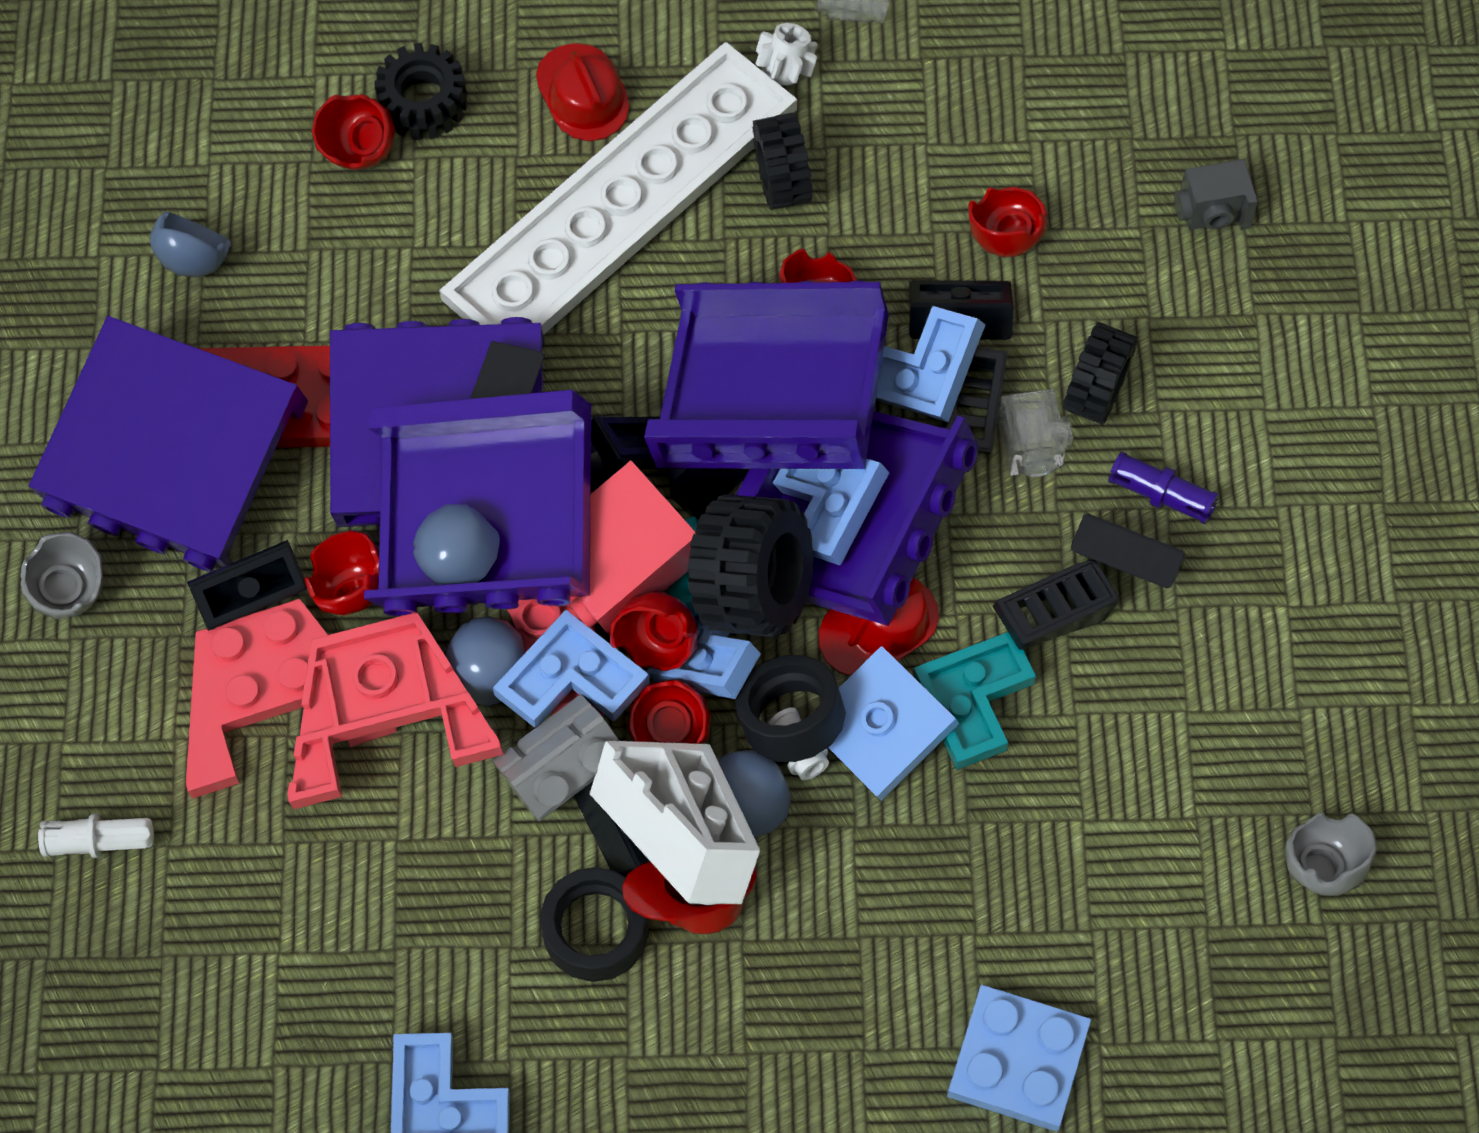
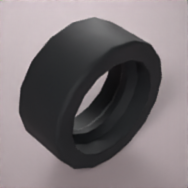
(801, 738)
(582, 966)

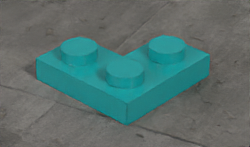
(966, 685)

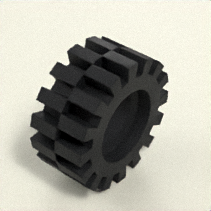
(417, 68)
(782, 161)
(1100, 373)

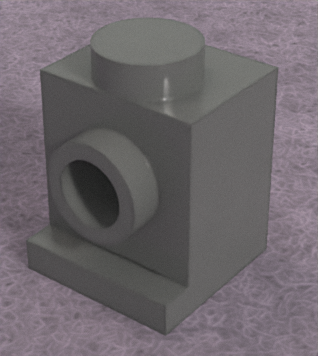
(1216, 196)

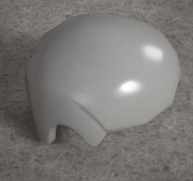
(62, 575)
(1331, 854)

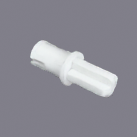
(94, 835)

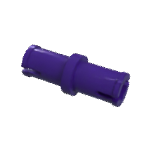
(1163, 487)

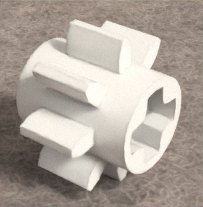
(786, 53)

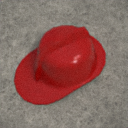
(583, 91)
(851, 640)
(655, 898)

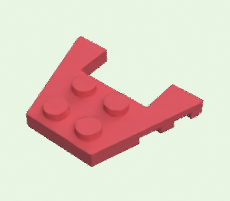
(244, 677)
(373, 683)

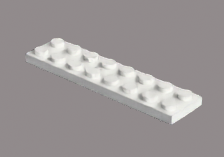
(621, 196)

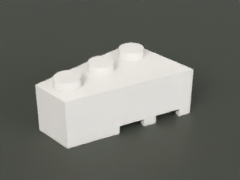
(680, 816)

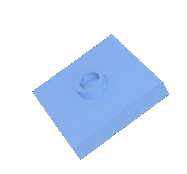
(888, 723)

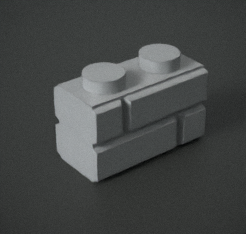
(556, 757)

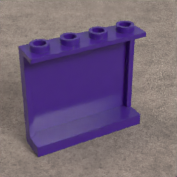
(400, 369)
(772, 376)
(164, 443)
(512, 461)
(899, 528)

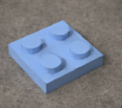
(1019, 1058)

